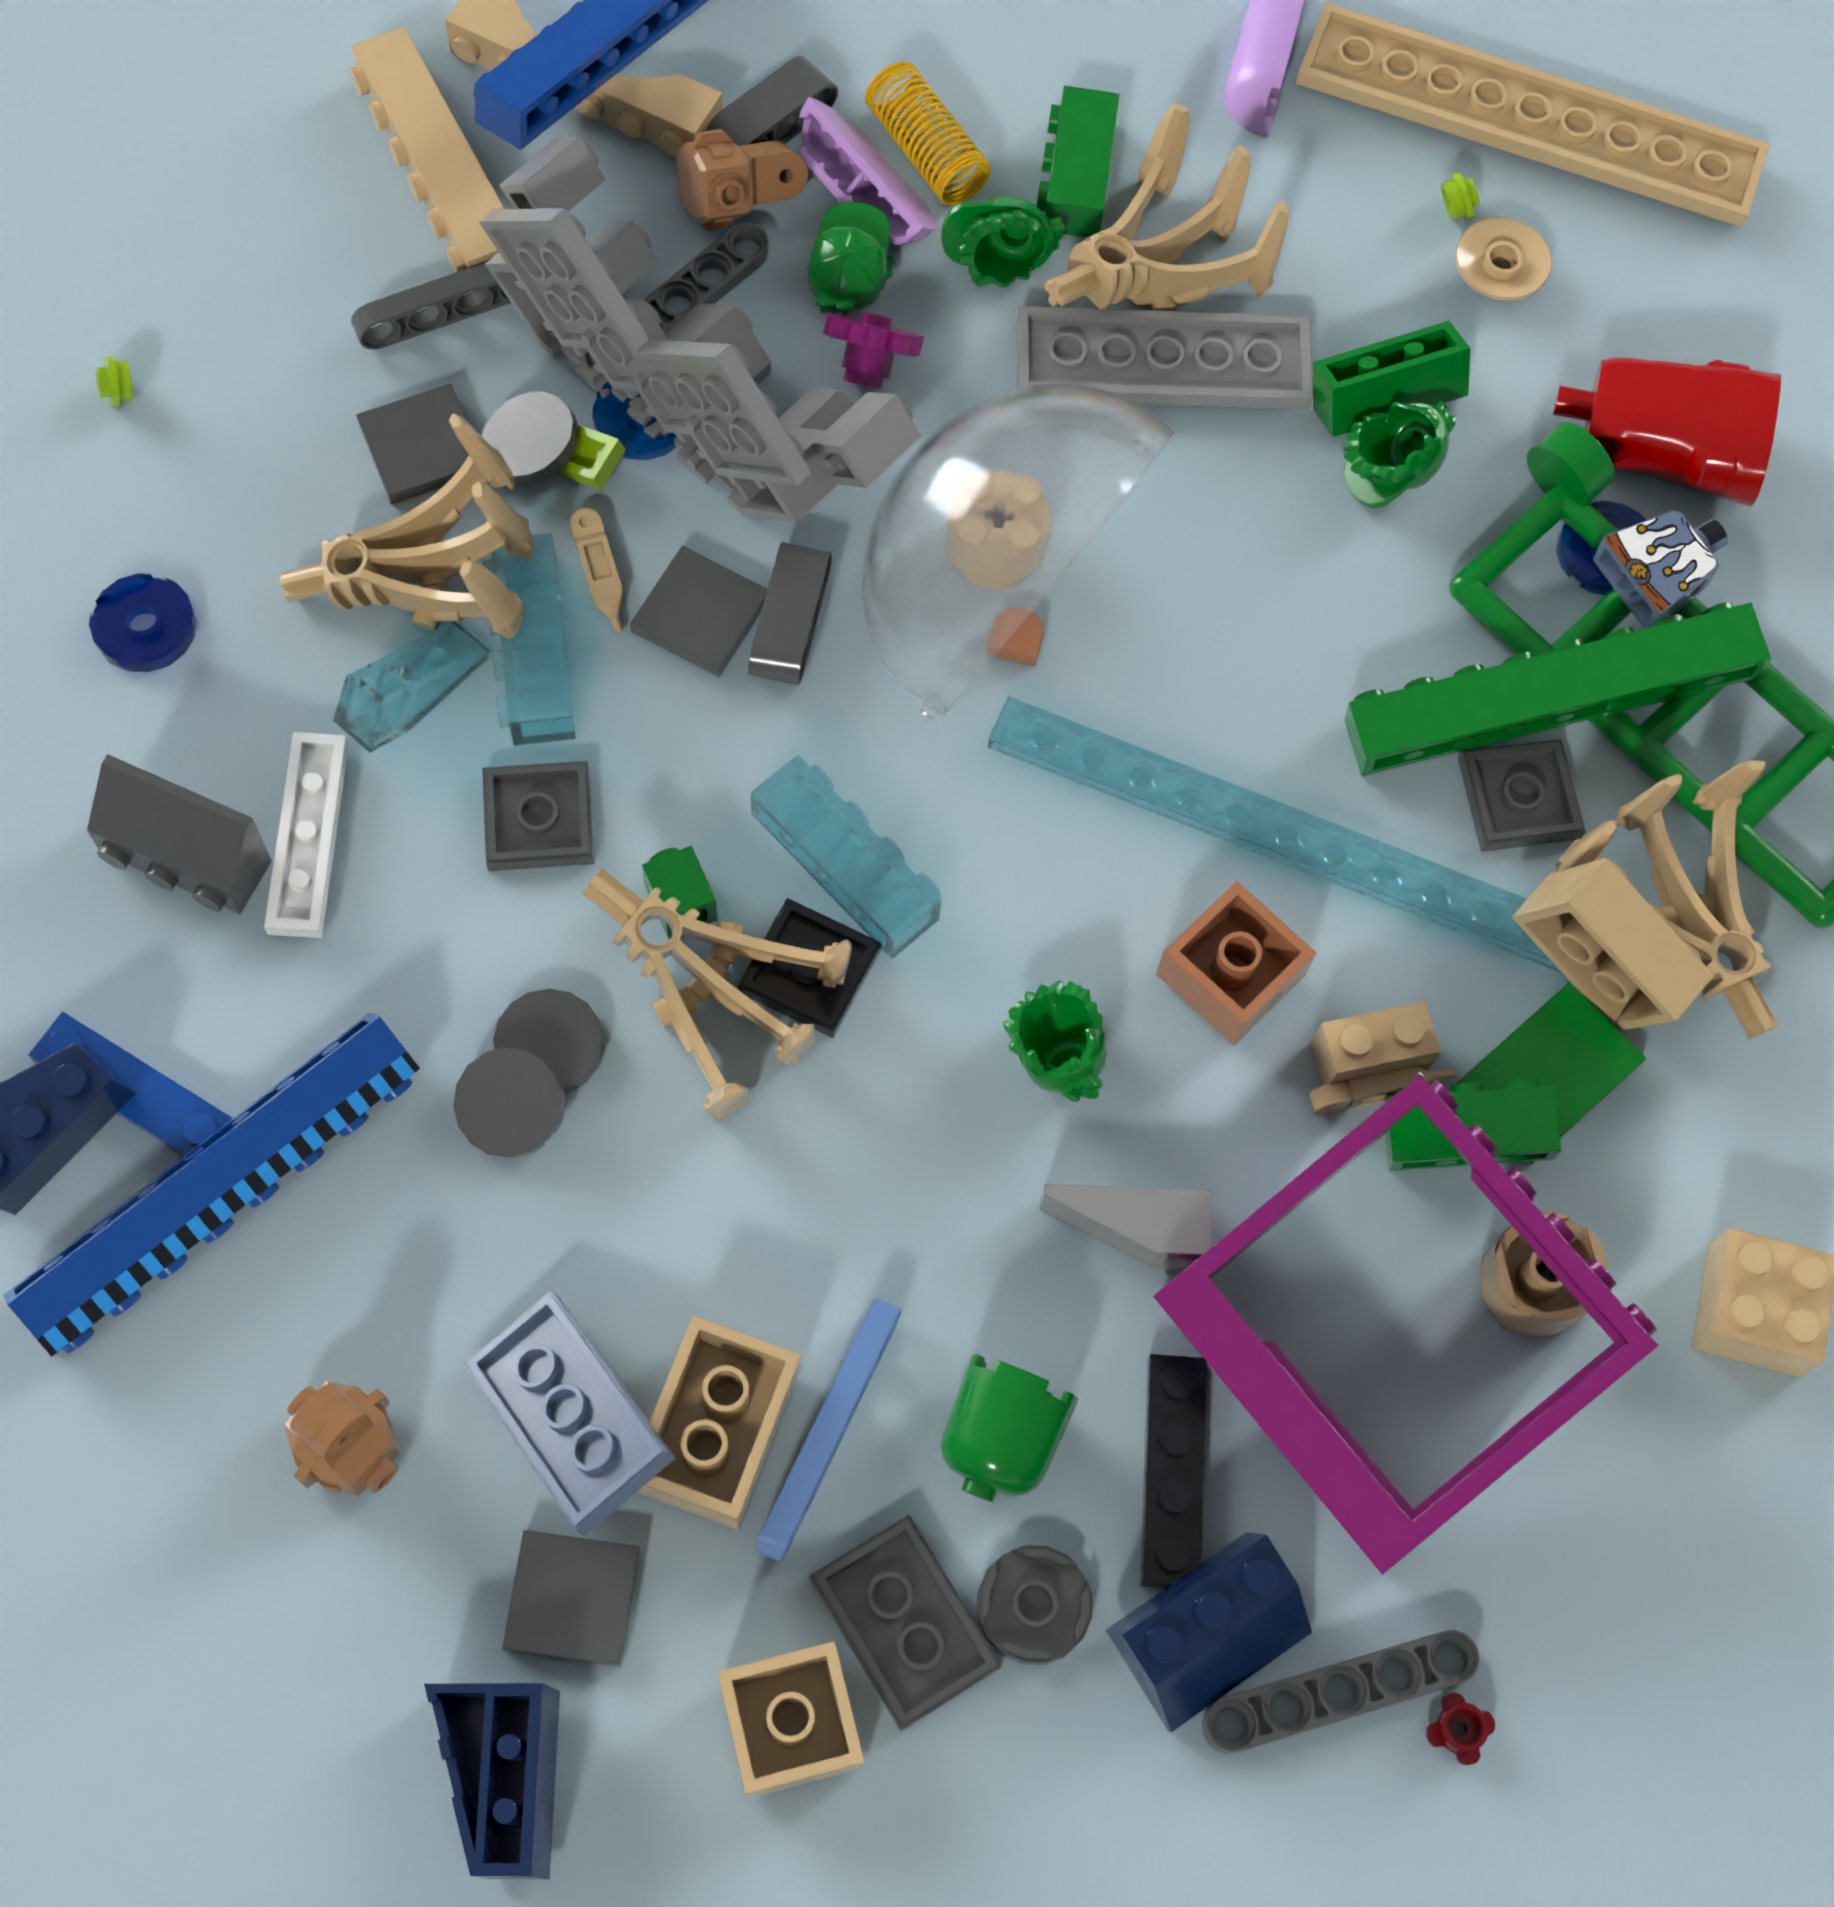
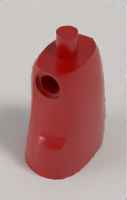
(1682, 421)

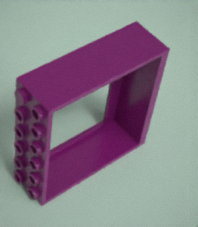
(1300, 1420)

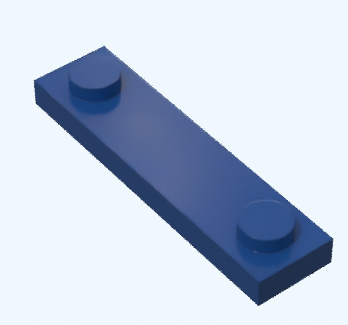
(159, 1105)

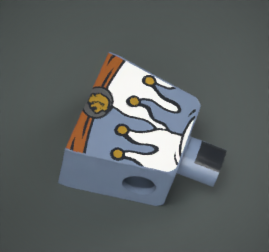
(1660, 563)

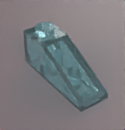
(405, 685)

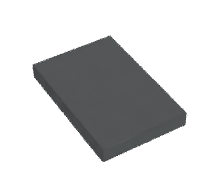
(905, 1622)

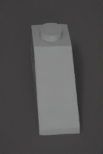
(1148, 1224)

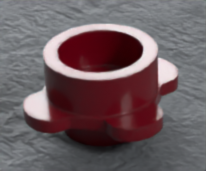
(1477, 1724)

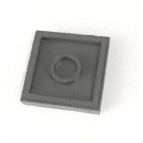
(414, 442)
(699, 611)
(1521, 795)
(537, 816)
(571, 1598)

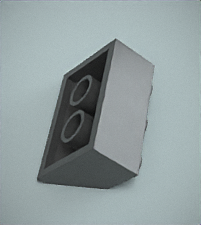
(176, 836)

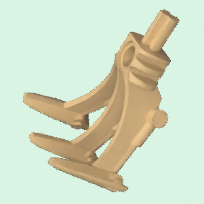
(1114, 268)
(387, 559)
(1708, 920)
(710, 976)

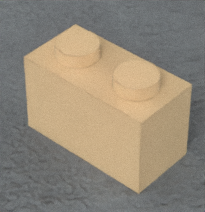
(1375, 1043)

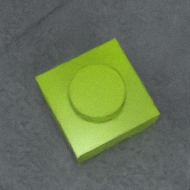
(594, 458)

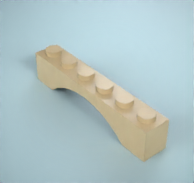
(655, 109)

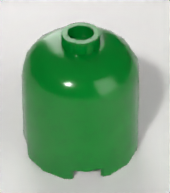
(1003, 1429)

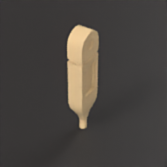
(597, 564)
(1369, 1089)

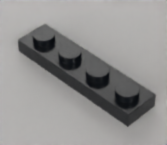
(1173, 1468)

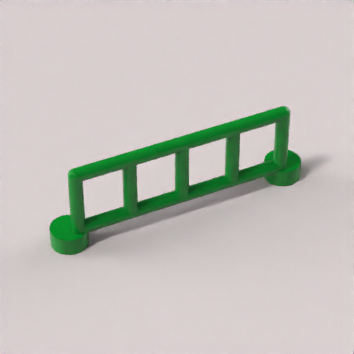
(1572, 473)

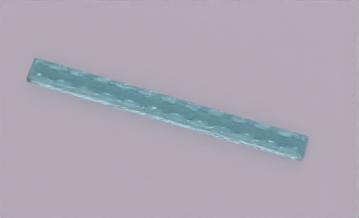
(1264, 826)

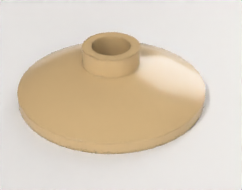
(1507, 245)

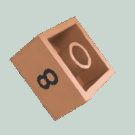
(1235, 963)

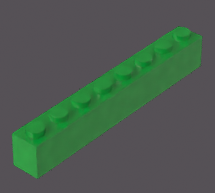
(1556, 687)

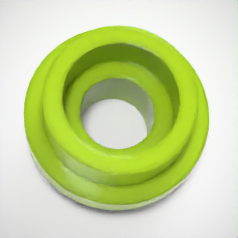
(1459, 196)
(114, 381)

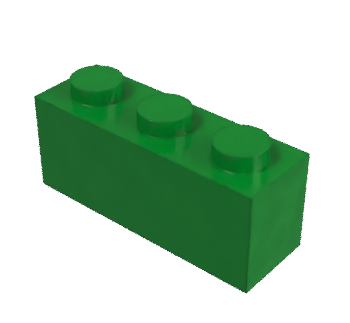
(1079, 159)
(1405, 369)
(1516, 1119)

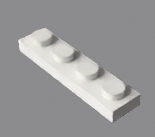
(306, 835)

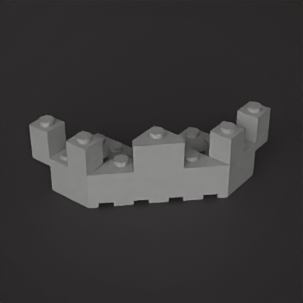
(696, 375)

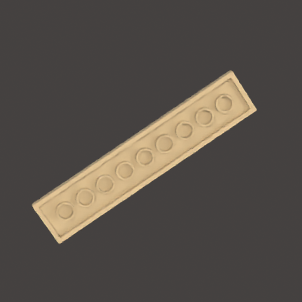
(1534, 114)

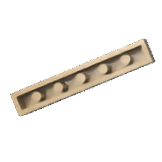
(427, 143)

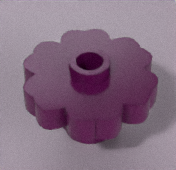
(870, 346)

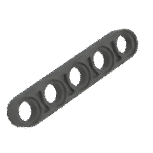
(717, 255)
(445, 307)
(1366, 1677)

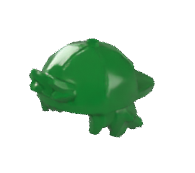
(1000, 239)
(850, 258)
(1396, 451)
(1059, 1039)

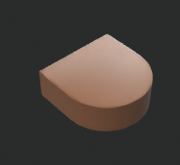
(1024, 643)

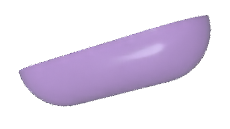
(1261, 62)
(859, 173)

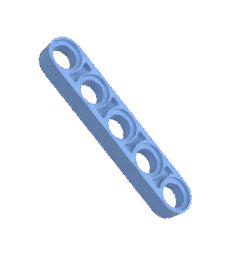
(828, 1430)

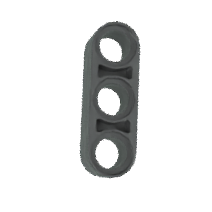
(774, 105)
(790, 613)

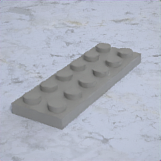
(1170, 355)

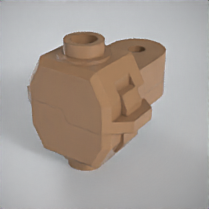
(725, 180)
(342, 1438)

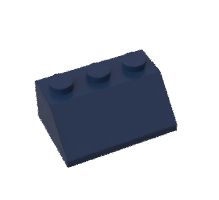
(1212, 1628)

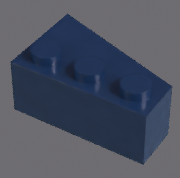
(50, 1117)
(501, 1772)

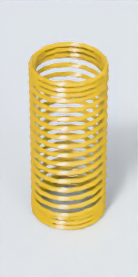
(906, 100)

